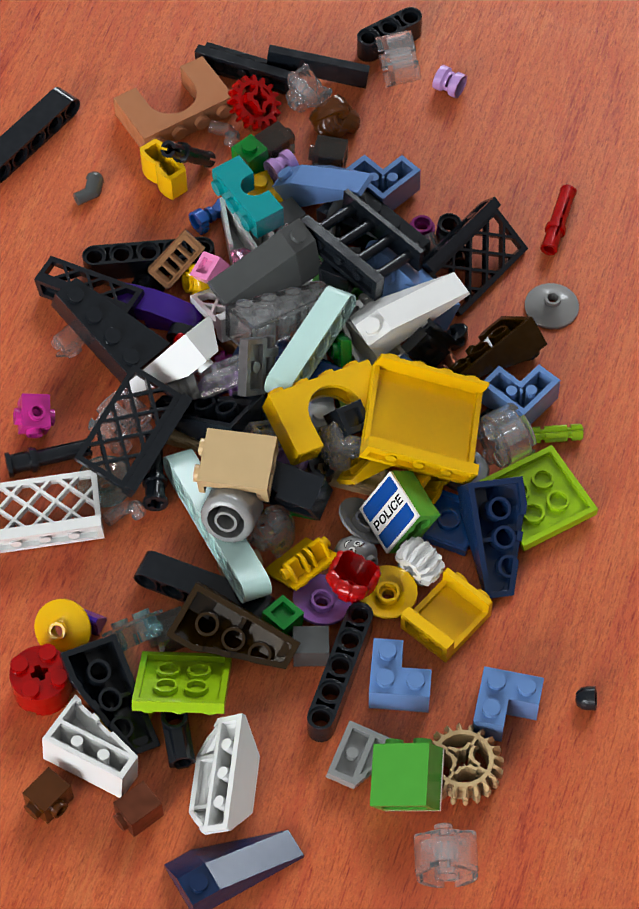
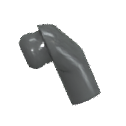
(92, 189)

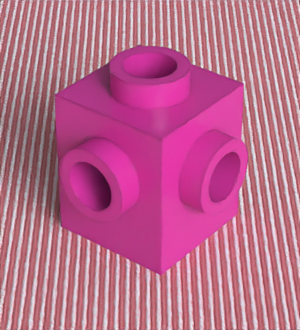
(34, 415)

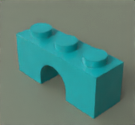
(258, 212)

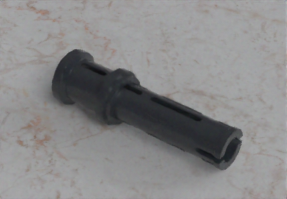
(34, 459)
(155, 485)

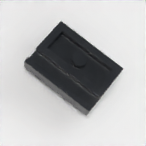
(430, 344)

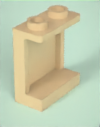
(237, 462)

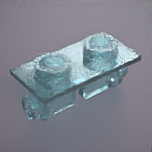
(144, 624)

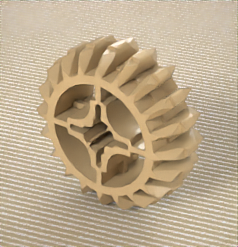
(481, 779)

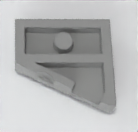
(354, 755)

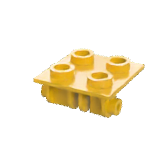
(302, 562)

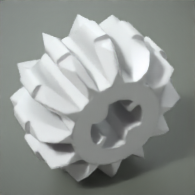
(420, 560)

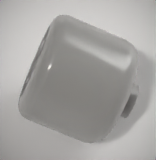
(231, 513)

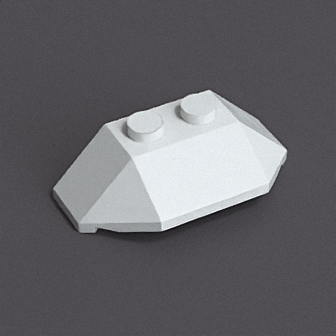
(225, 776)

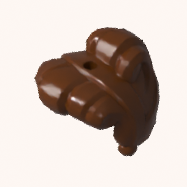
(335, 118)

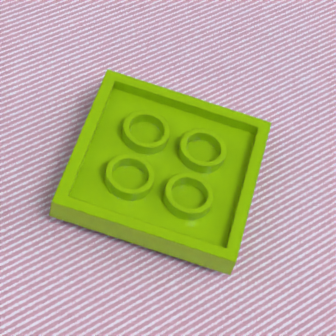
(552, 496)
(181, 683)

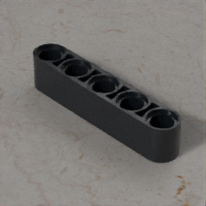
(35, 129)
(134, 258)
(178, 578)
(340, 684)

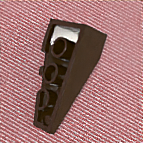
(503, 345)
(224, 628)

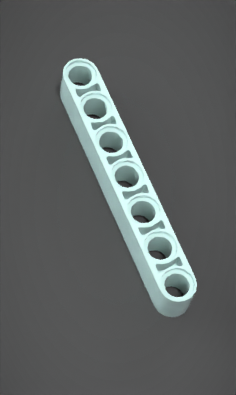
(235, 558)

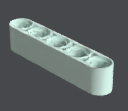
(312, 339)

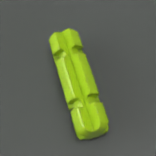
(558, 433)

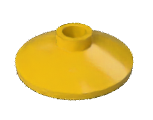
(397, 583)
(67, 615)

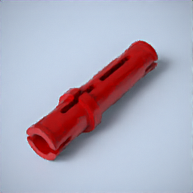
(555, 228)

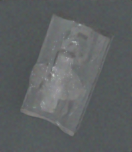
(218, 377)

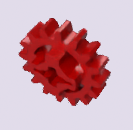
(254, 102)

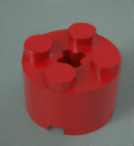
(40, 680)

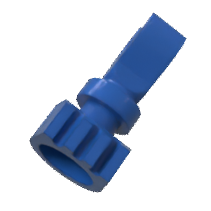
(201, 218)

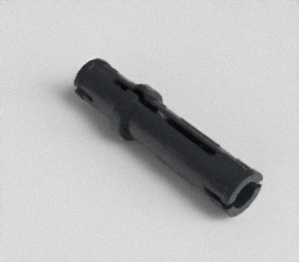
(183, 153)

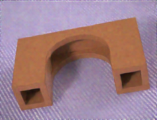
(148, 124)

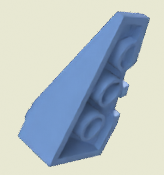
(319, 183)

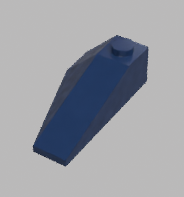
(493, 526)

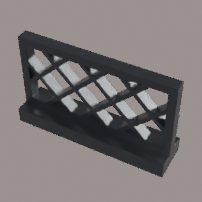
(462, 235)
(154, 443)

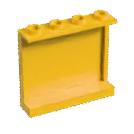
(422, 419)

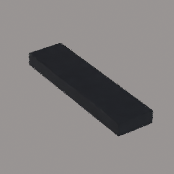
(322, 66)

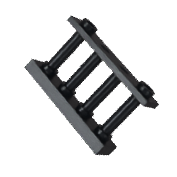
(354, 265)

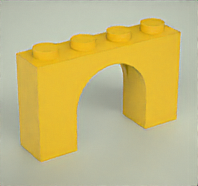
(289, 407)

